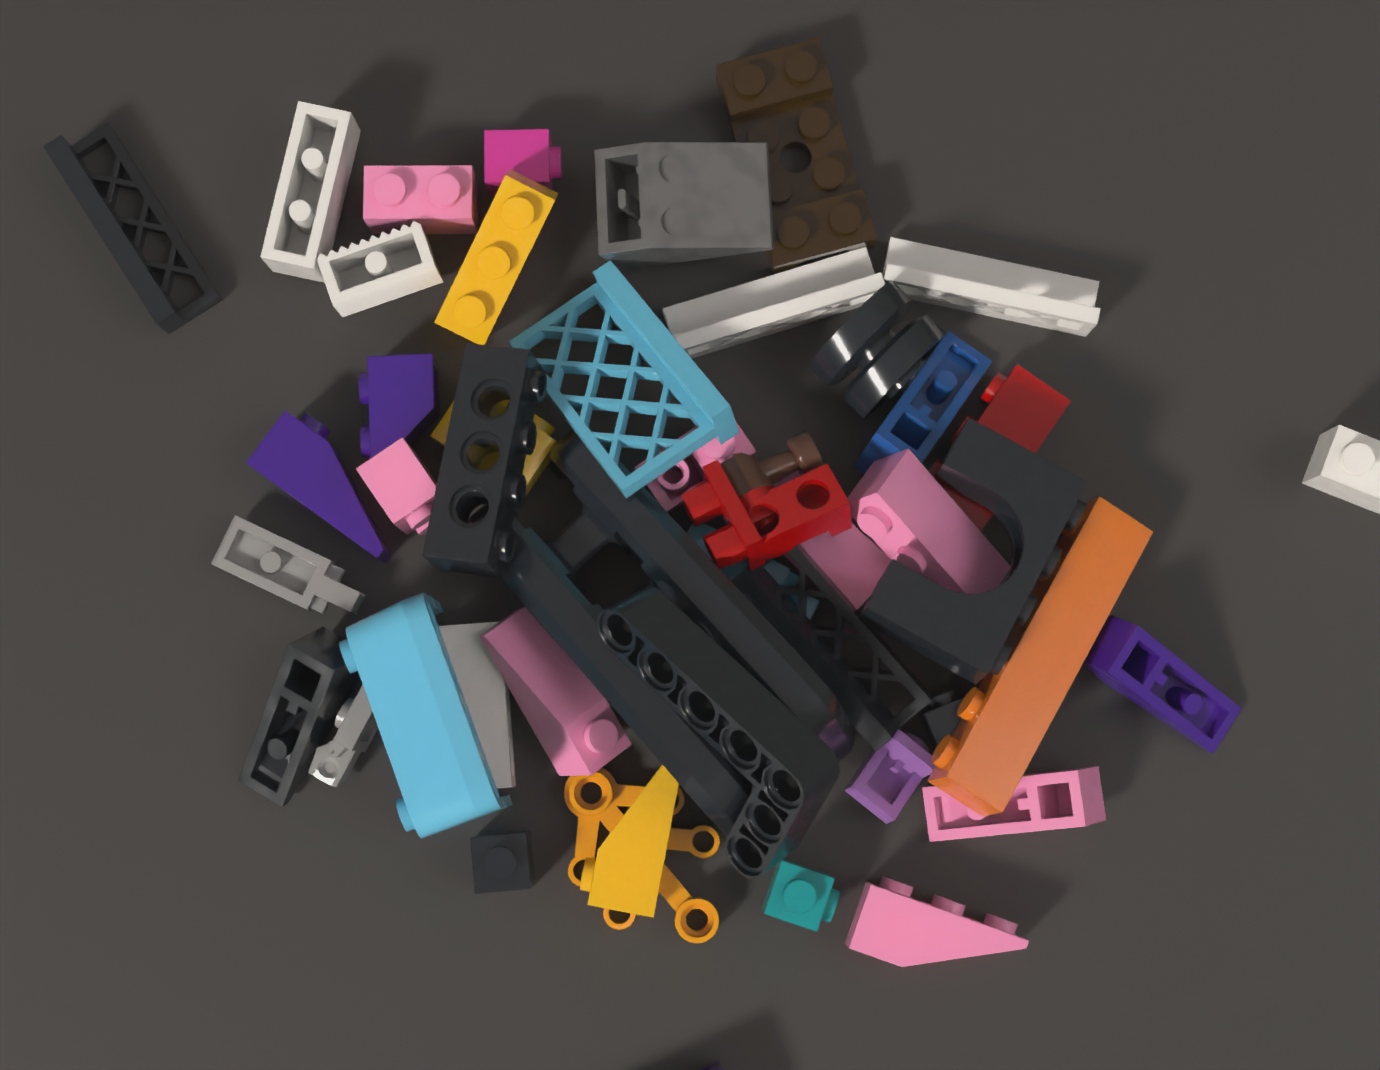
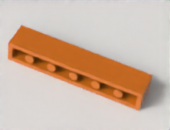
(1014, 709)

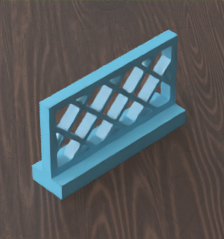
(665, 361)

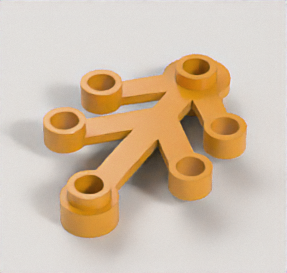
(679, 839)

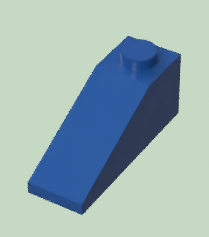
(928, 402)

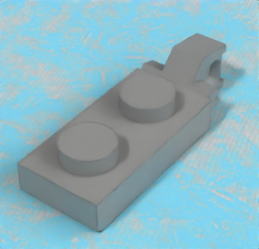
(284, 568)
(356, 730)

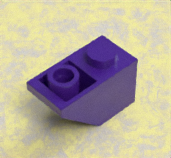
(400, 399)

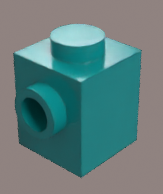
(800, 895)

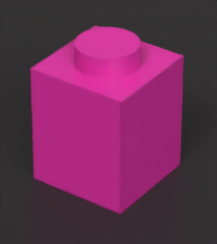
(523, 151)

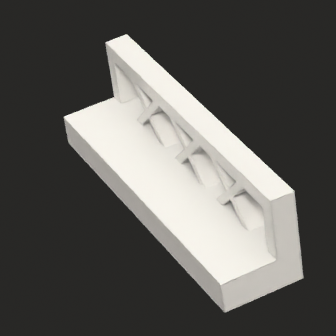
(992, 287)
(773, 303)

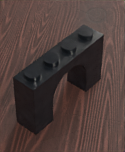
(1034, 506)

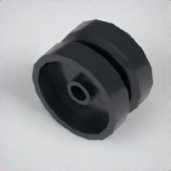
(882, 355)

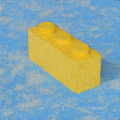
(496, 257)

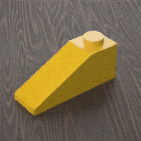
(633, 854)

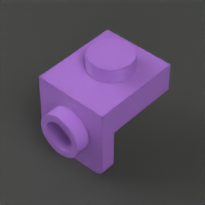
(891, 775)

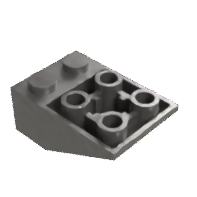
(682, 201)

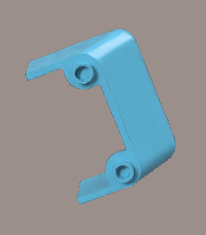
(422, 717)

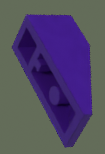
(314, 473)
(1160, 683)

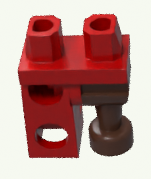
(765, 518)

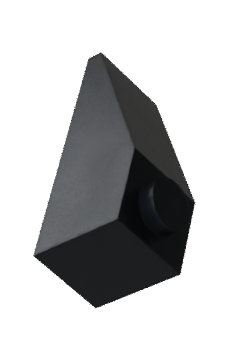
(298, 715)

